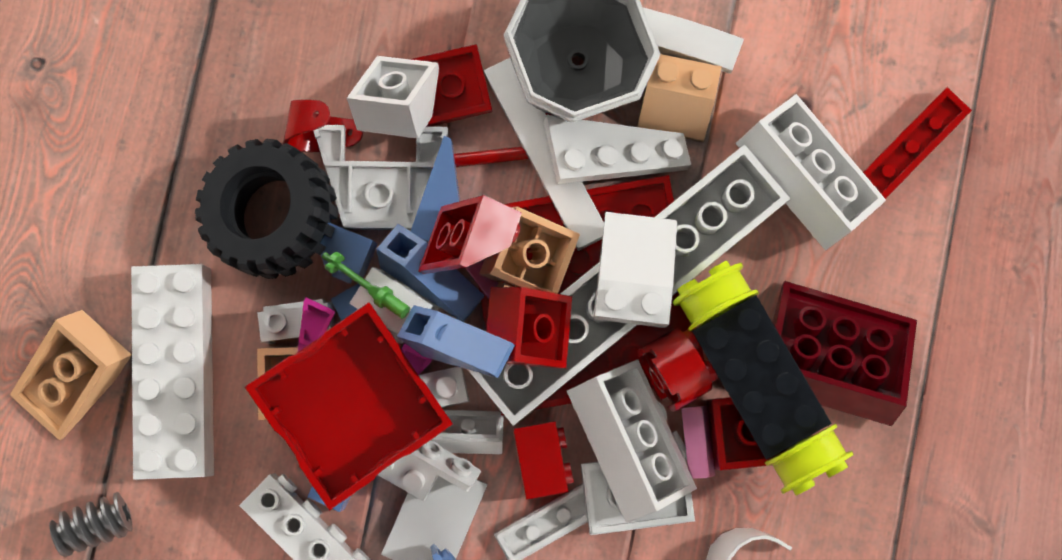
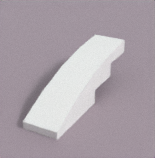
(693, 40)

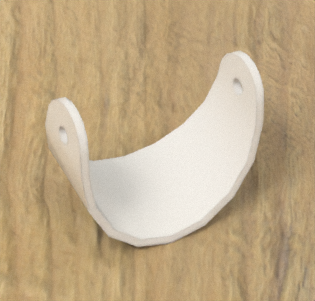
(730, 542)

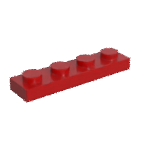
(916, 142)

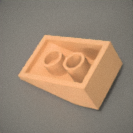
(69, 372)

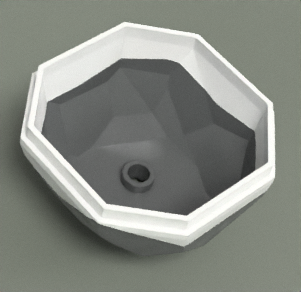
(606, 34)

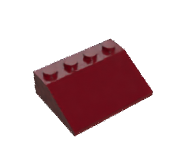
(848, 351)

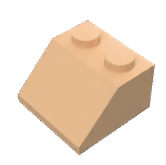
(680, 97)

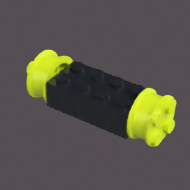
(762, 378)

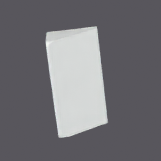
(473, 432)

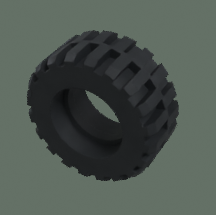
(231, 187)

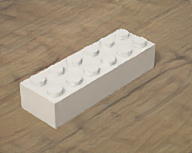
(172, 371)

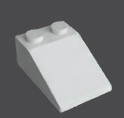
(636, 270)

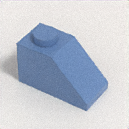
(354, 247)

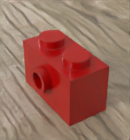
(542, 460)

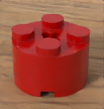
(677, 368)

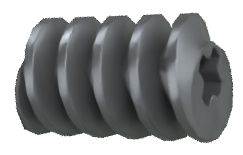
(91, 527)

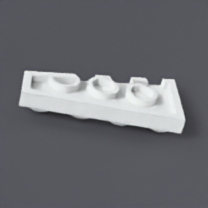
(607, 150)

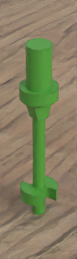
(382, 295)

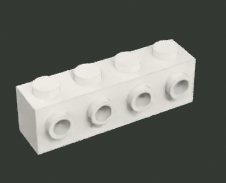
(296, 522)

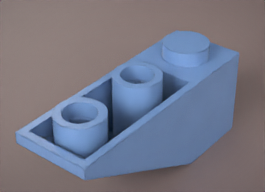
(401, 257)
(454, 342)

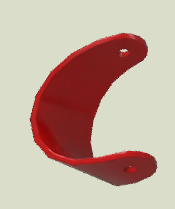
(304, 120)

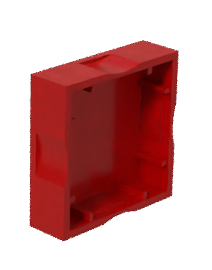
(349, 405)

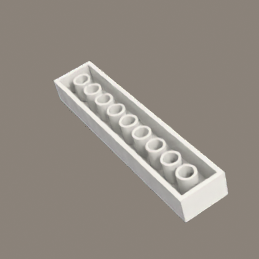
(709, 223)

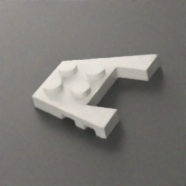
(378, 192)

